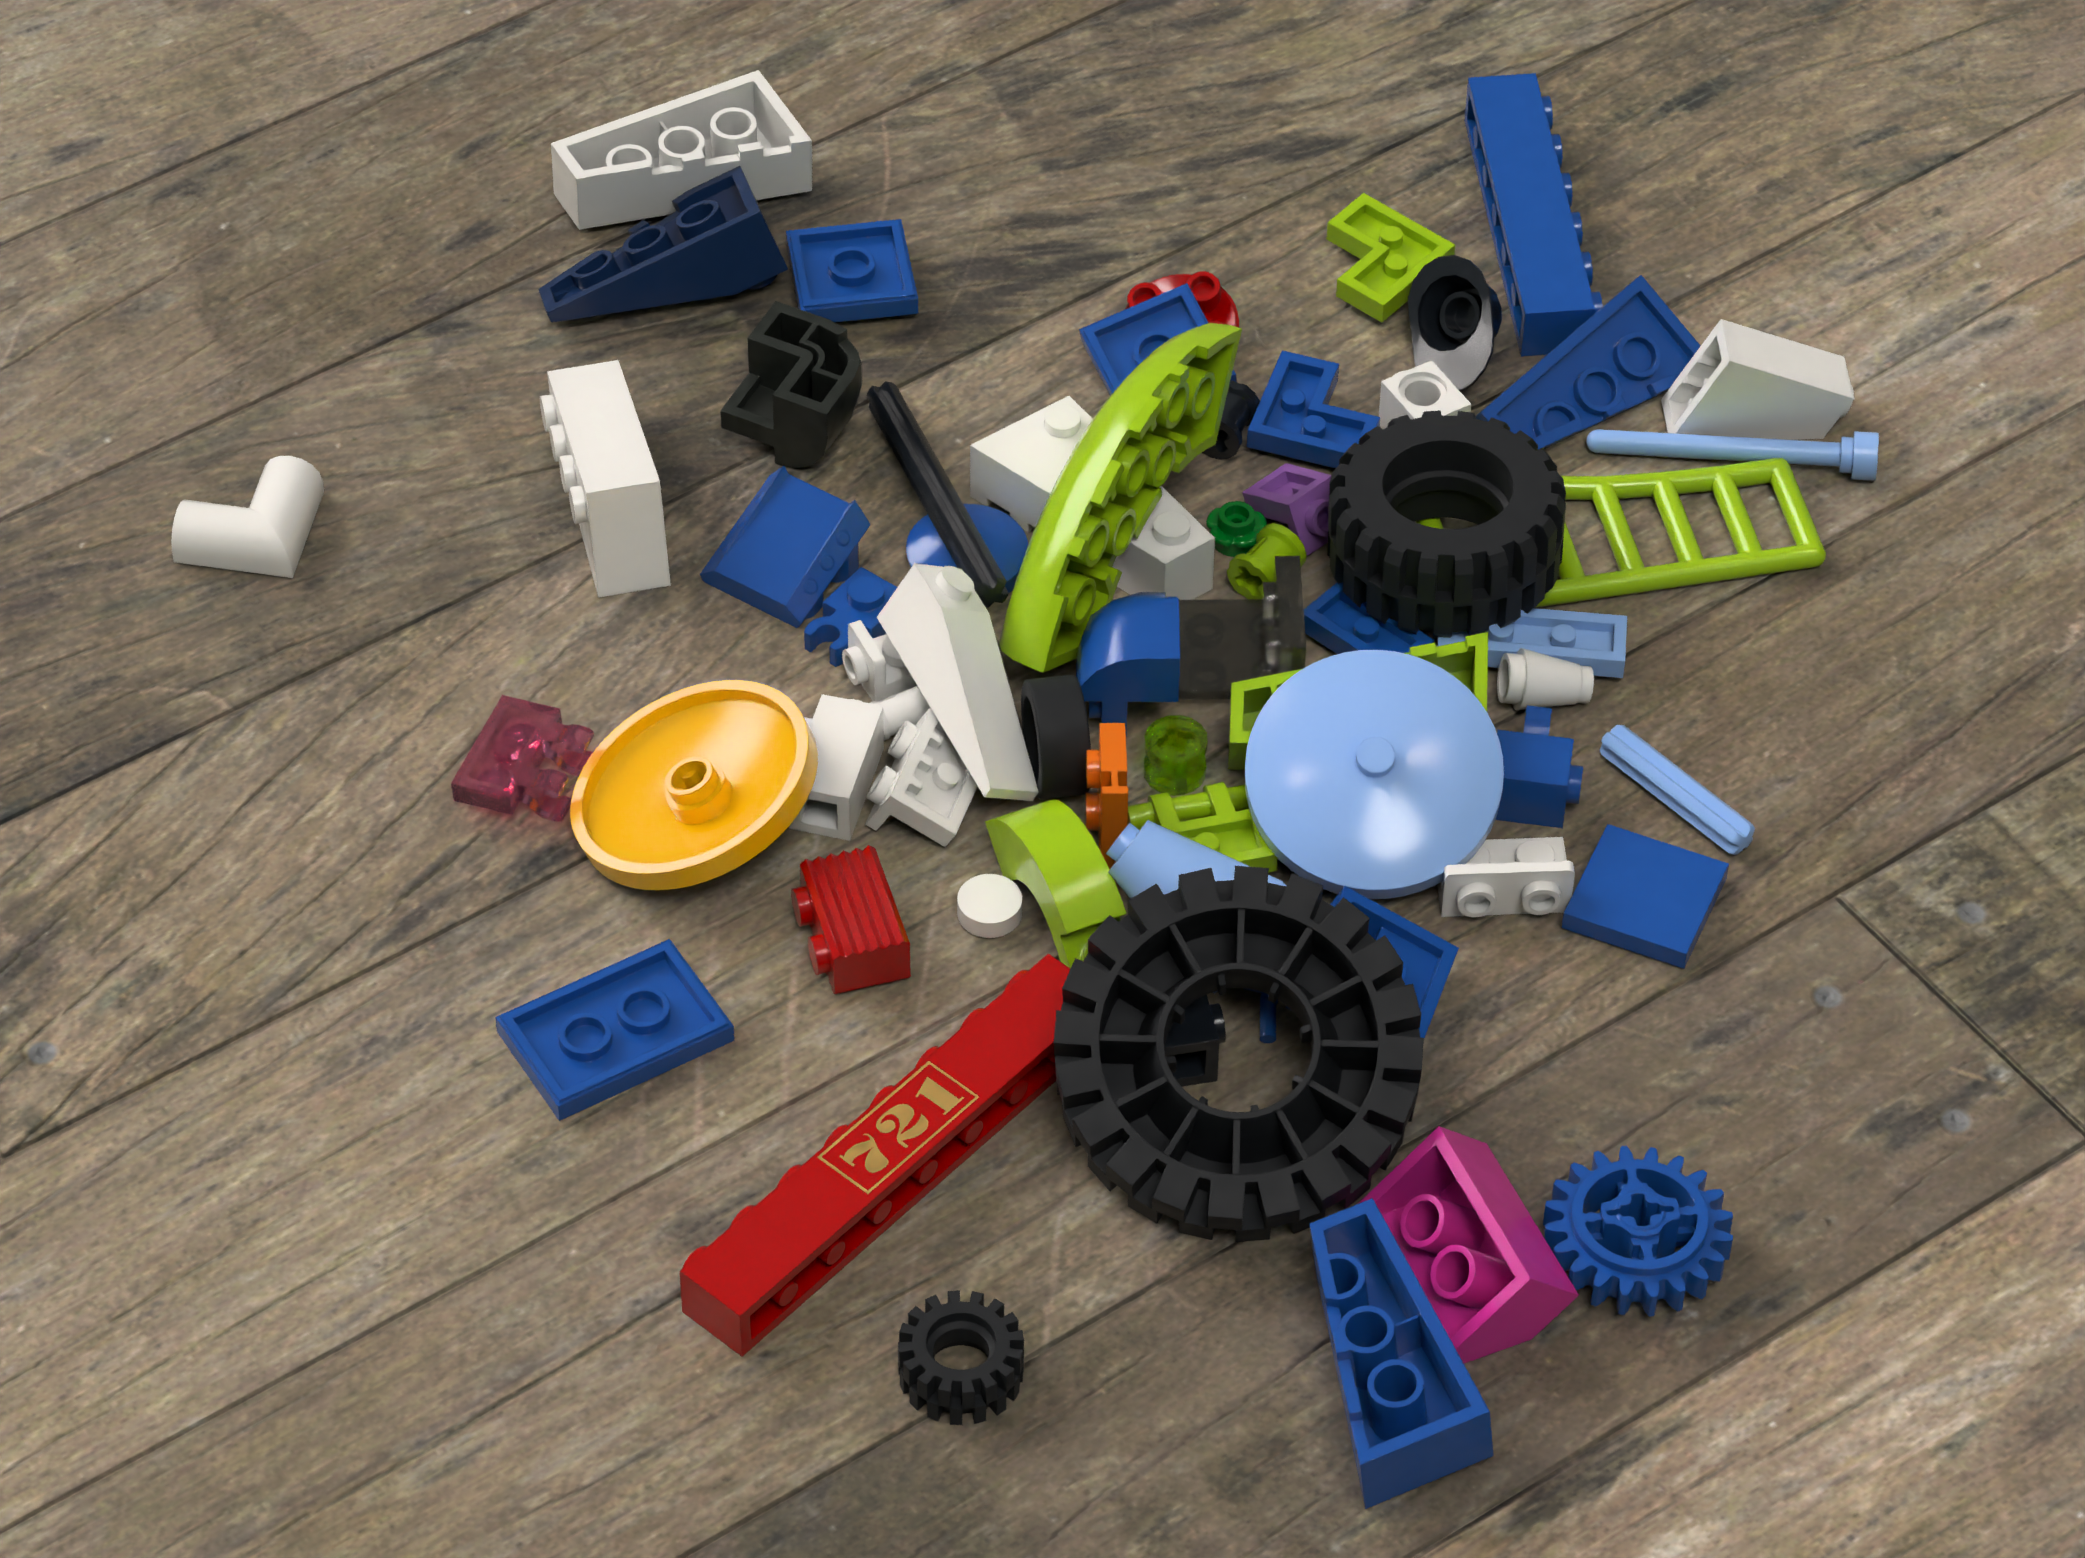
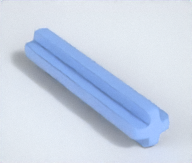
(1677, 789)

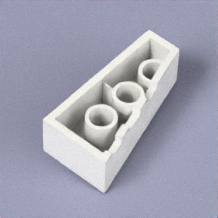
(608, 476)

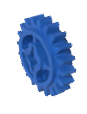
(1633, 1239)

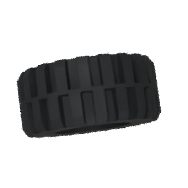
(1438, 575)

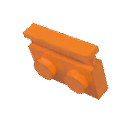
(1107, 770)

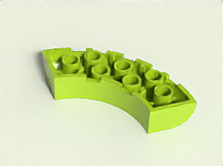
(1110, 487)

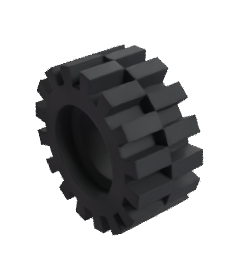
(957, 1325)

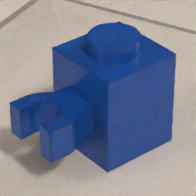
(1537, 773)

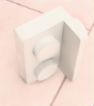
(926, 783)
(1509, 879)

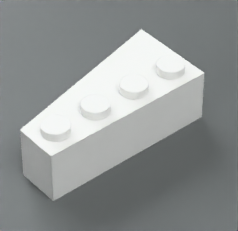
(654, 156)
(1021, 468)

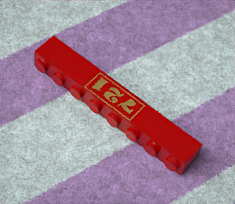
(877, 1164)

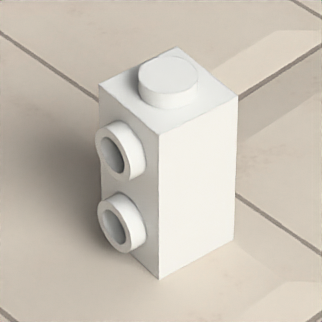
(849, 750)

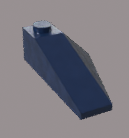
(701, 251)

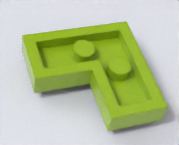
(1389, 251)

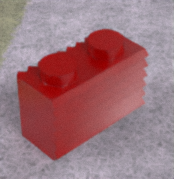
(852, 920)

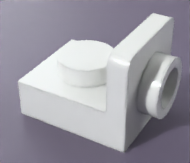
(875, 664)

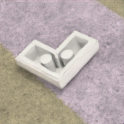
(256, 538)

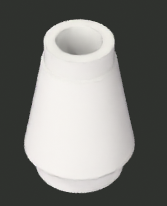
(1542, 680)

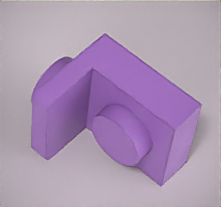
(1297, 499)

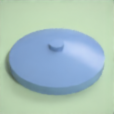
(1373, 773)

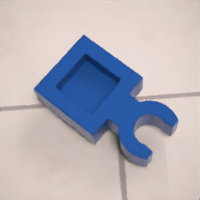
(856, 599)

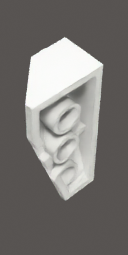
(959, 668)

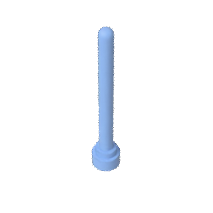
(1852, 455)

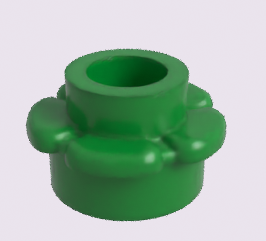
(1235, 527)

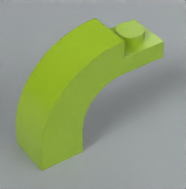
(1062, 868)

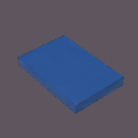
(614, 1029)

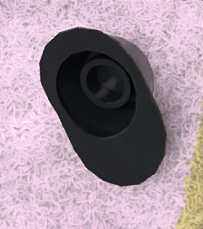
(1454, 318)

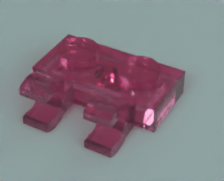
(508, 755)

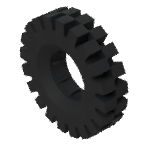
(1215, 1163)

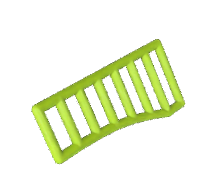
(1691, 565)

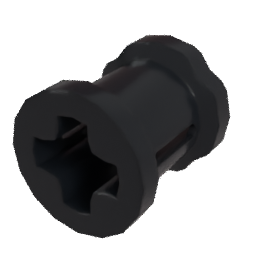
(1237, 413)

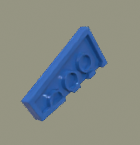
(1600, 370)

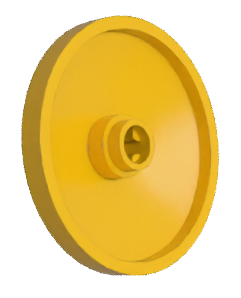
(694, 785)

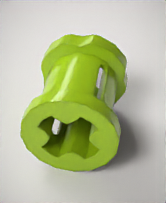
(1257, 566)

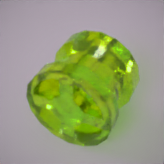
(1175, 755)

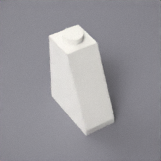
(1758, 388)

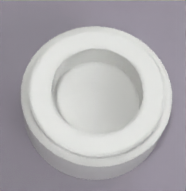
(989, 905)

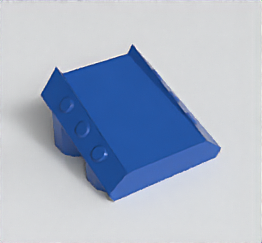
(788, 549)

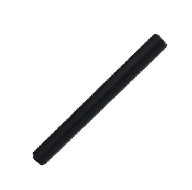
(936, 492)

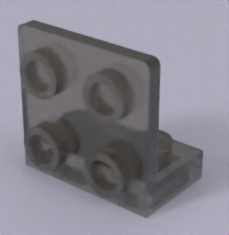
(1242, 637)

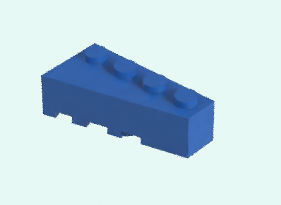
(1398, 1373)

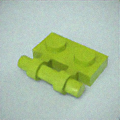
(1213, 818)

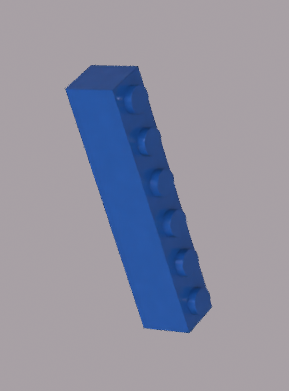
(1529, 210)

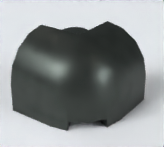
(797, 385)

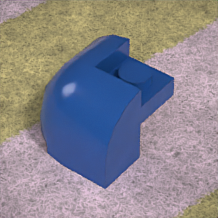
(1130, 655)

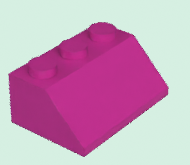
(1472, 1245)

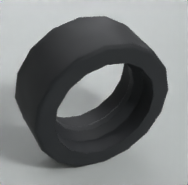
(1056, 734)

